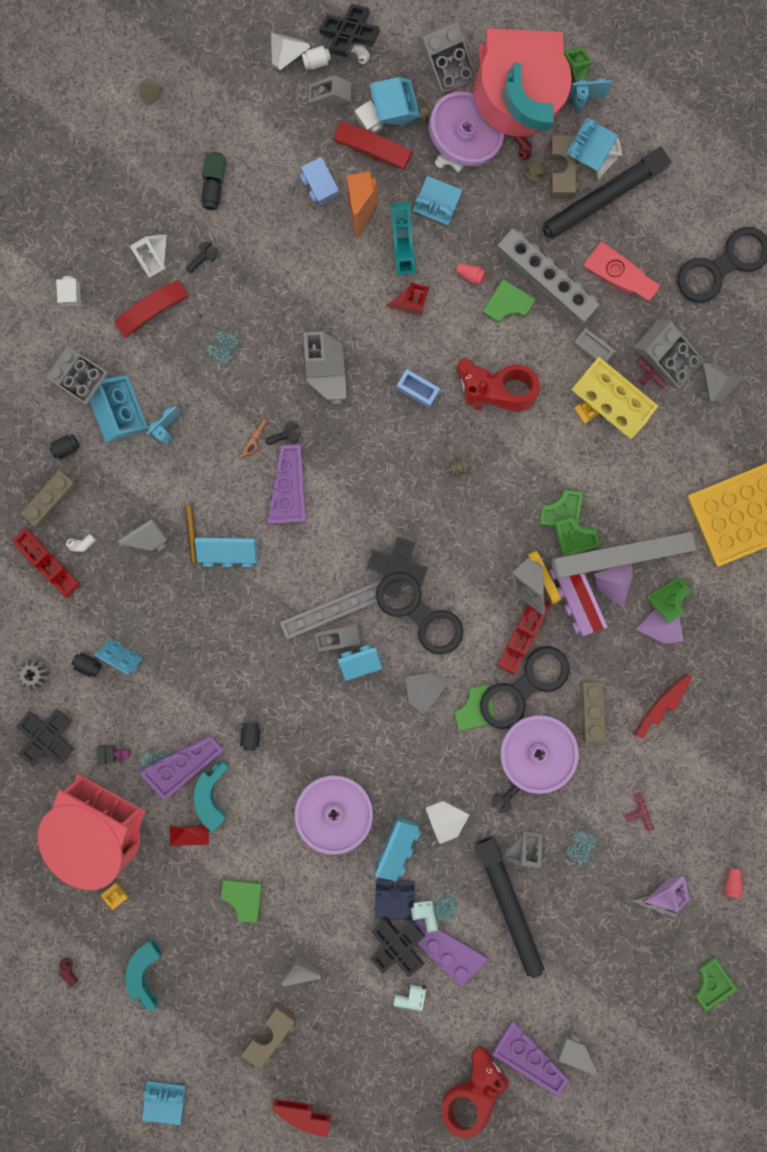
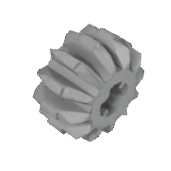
(35, 681)

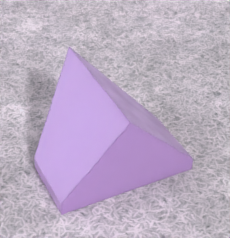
(615, 582)
(658, 629)
(670, 894)

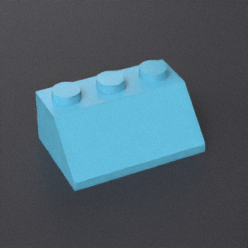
(117, 409)
(226, 551)
(397, 849)

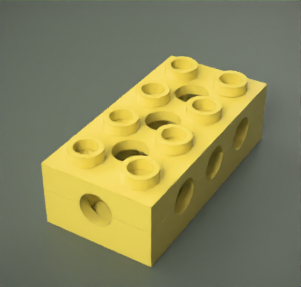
(620, 404)

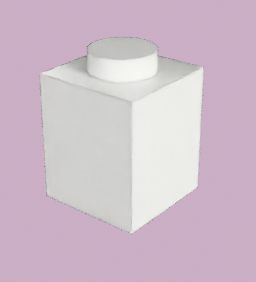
(367, 118)
(68, 291)

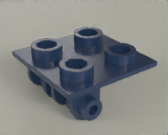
(394, 899)

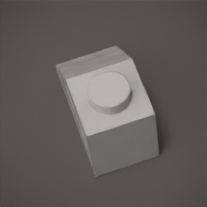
(330, 91)
(330, 388)
(337, 638)
(574, 1053)

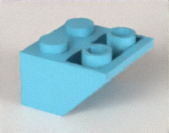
(395, 101)
(359, 663)

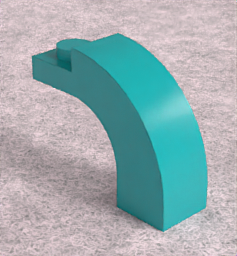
(521, 107)
(402, 238)
(204, 803)
(135, 974)

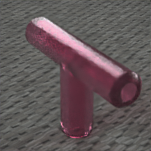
(650, 373)
(642, 812)

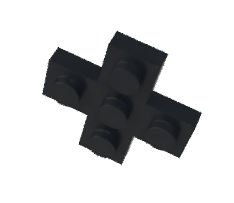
(349, 30)
(397, 562)
(45, 737)
(397, 947)

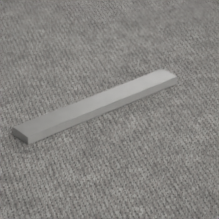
(623, 555)
(334, 609)

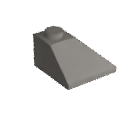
(147, 537)
(529, 584)

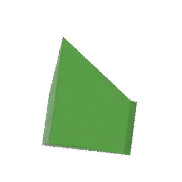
(578, 62)

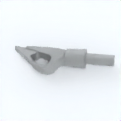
(658, 909)

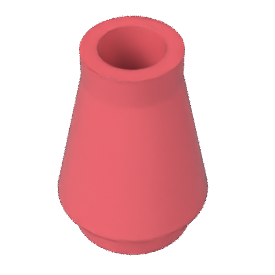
(472, 273)
(733, 884)

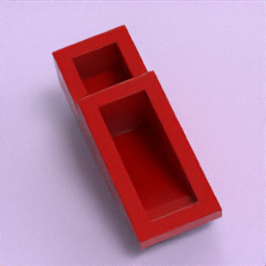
(302, 1117)

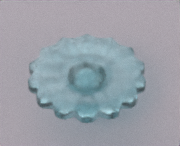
(446, 908)

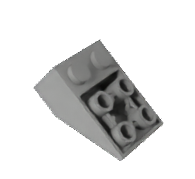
(447, 56)
(669, 352)
(77, 375)

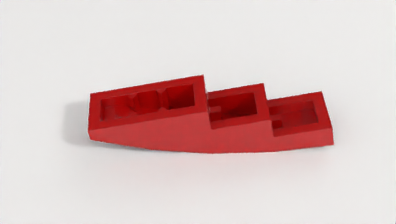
(372, 145)
(46, 562)
(521, 639)
(668, 699)

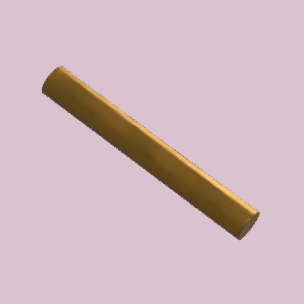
(191, 533)

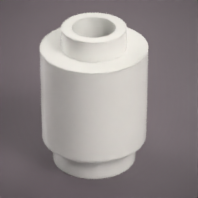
(316, 58)

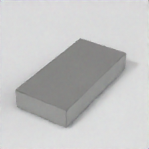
(593, 345)

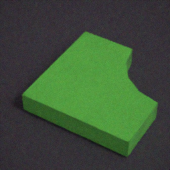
(508, 301)
(567, 505)
(573, 537)
(669, 599)
(470, 714)
(243, 897)
(714, 984)

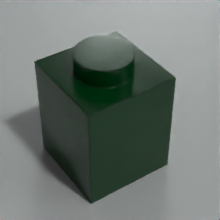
(214, 167)

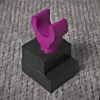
(107, 754)

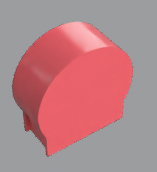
(544, 74)
(89, 835)

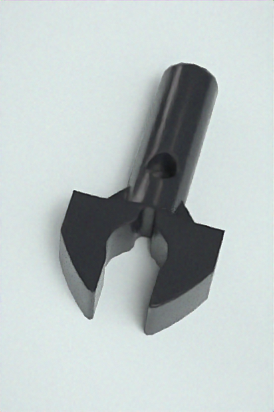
(202, 256)
(284, 435)
(507, 797)

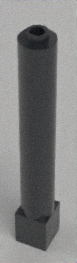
(645, 169)
(509, 905)

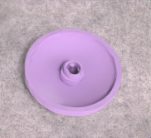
(462, 132)
(554, 764)
(339, 832)

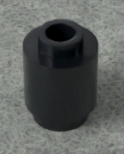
(211, 195)
(64, 446)
(86, 665)
(250, 736)

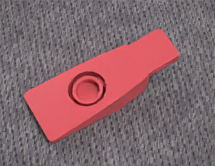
(620, 272)

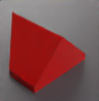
(411, 299)

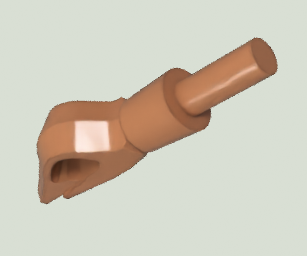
(253, 440)

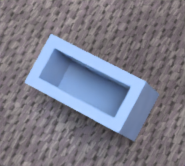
(319, 181)
(418, 388)

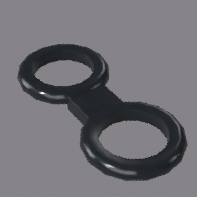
(722, 265)
(419, 613)
(524, 687)

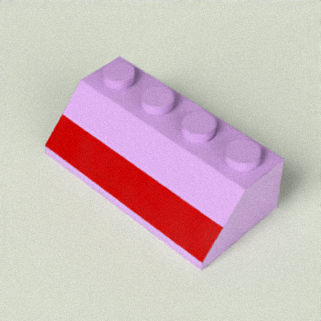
(580, 603)

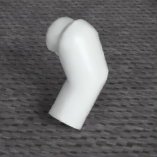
(361, 52)
(442, 160)
(80, 545)

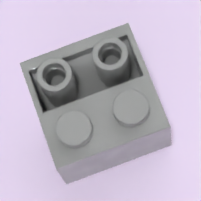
(323, 355)

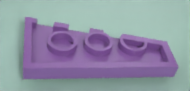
(288, 492)
(176, 769)
(452, 955)
(526, 1057)

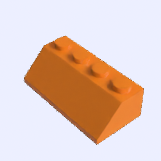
(362, 199)

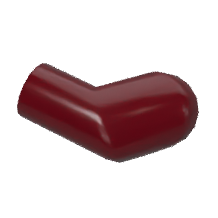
(525, 148)
(65, 971)

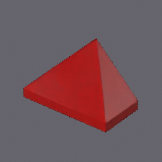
(189, 835)

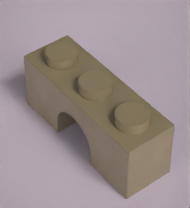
(565, 183)
(41, 507)
(593, 708)
(259, 1050)

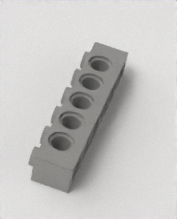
(549, 287)

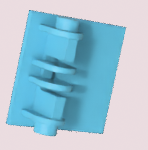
(582, 90)
(592, 144)
(437, 200)
(158, 429)
(119, 657)
(163, 1102)

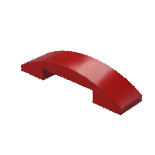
(150, 307)

